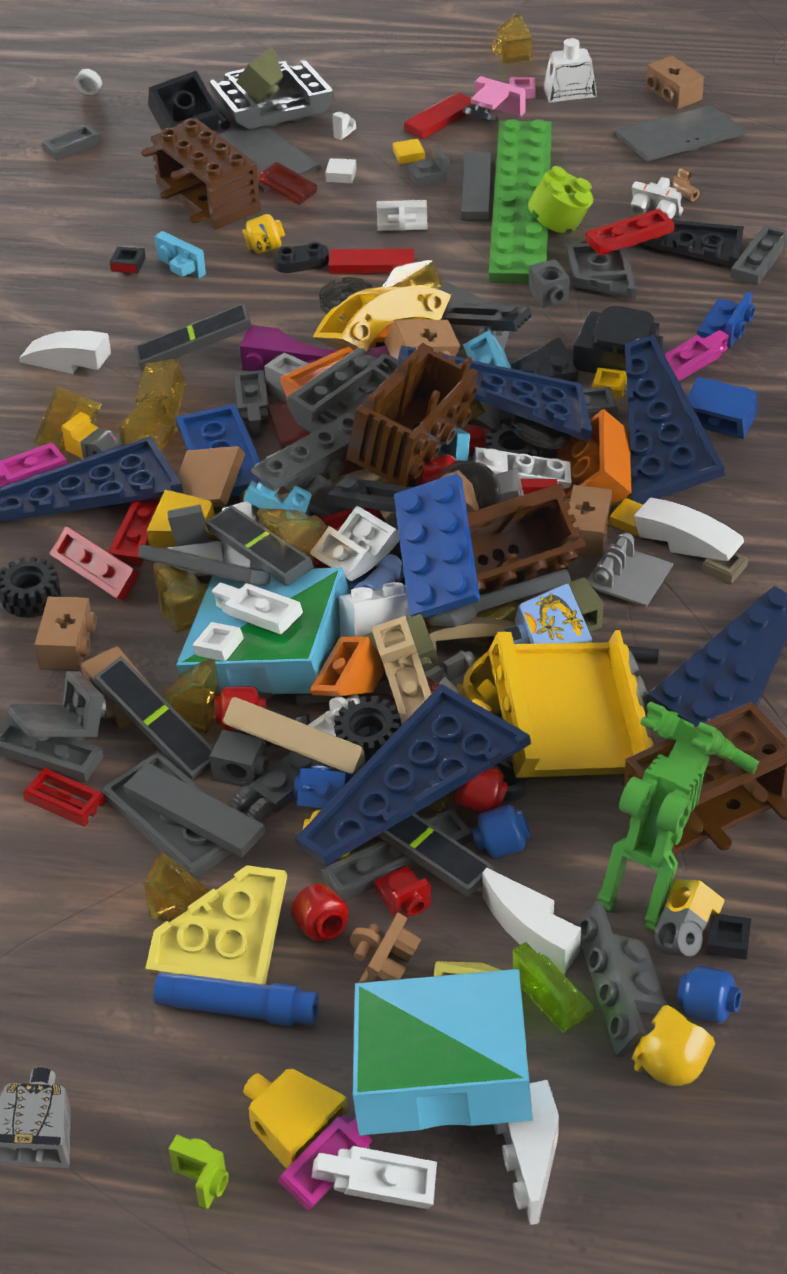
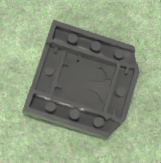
(299, 96)
(339, 389)

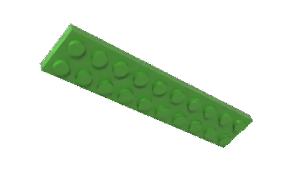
(516, 233)

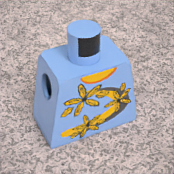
(550, 619)

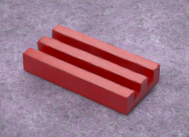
(60, 801)

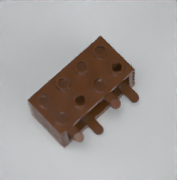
(204, 173)
(420, 394)
(533, 525)
(727, 784)

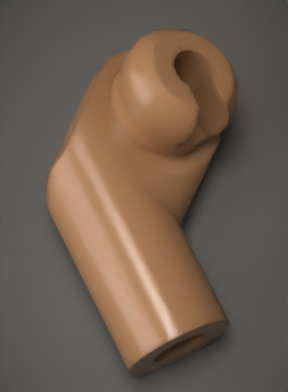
(683, 186)

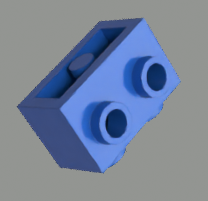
(723, 406)

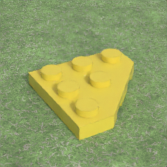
(224, 931)

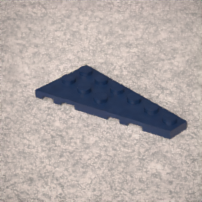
(529, 395)
(665, 433)
(108, 478)
(730, 666)
(422, 761)

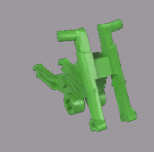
(664, 802)

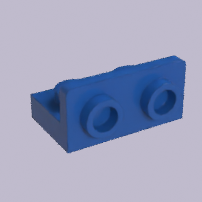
(729, 318)

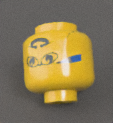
(263, 234)

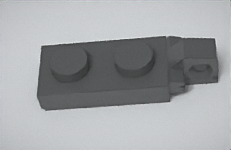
(251, 399)

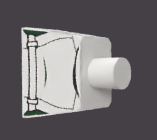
(570, 74)

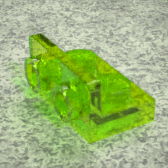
(550, 988)

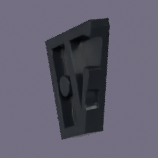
(550, 361)

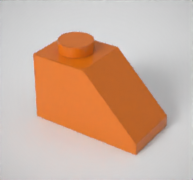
(350, 668)

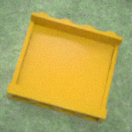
(572, 703)

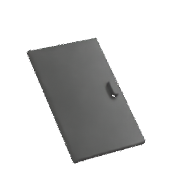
(679, 132)
(268, 147)

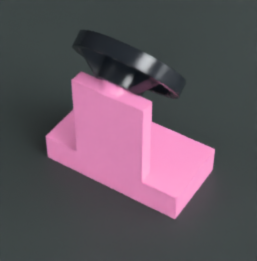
(497, 96)

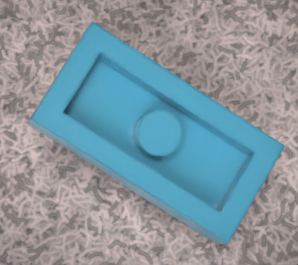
(180, 255)
(263, 497)

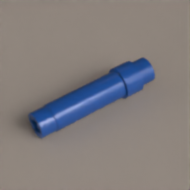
(275, 1003)

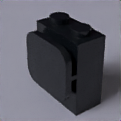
(605, 335)

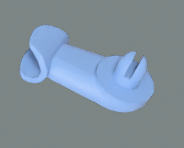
(387, 571)

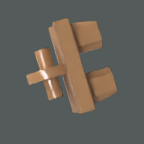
(395, 940)

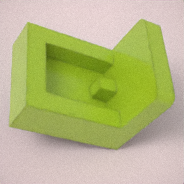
(201, 1163)

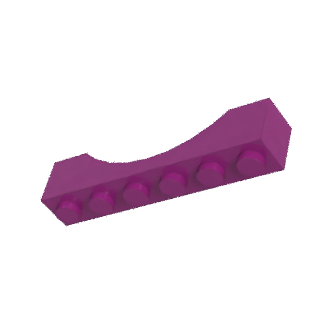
(267, 343)

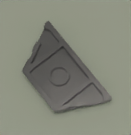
(600, 273)

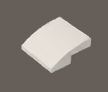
(357, 544)

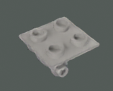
(628, 572)

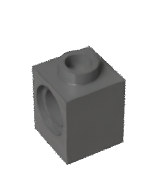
(549, 283)
(238, 759)

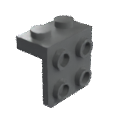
(73, 720)

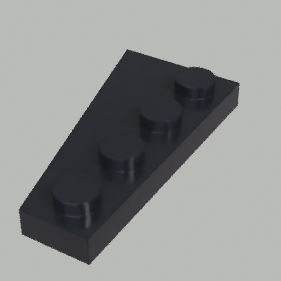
(702, 241)

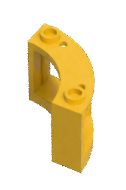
(374, 309)

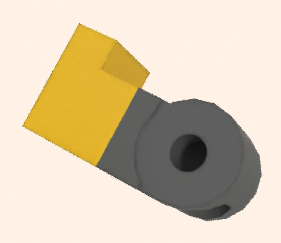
(86, 439)
(686, 917)

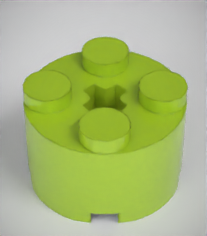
(561, 200)

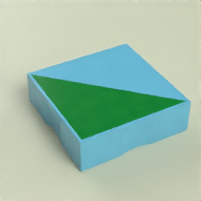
(273, 660)
(440, 1052)

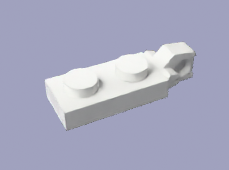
(257, 606)
(379, 1176)

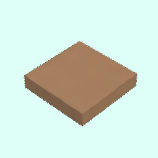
(211, 473)

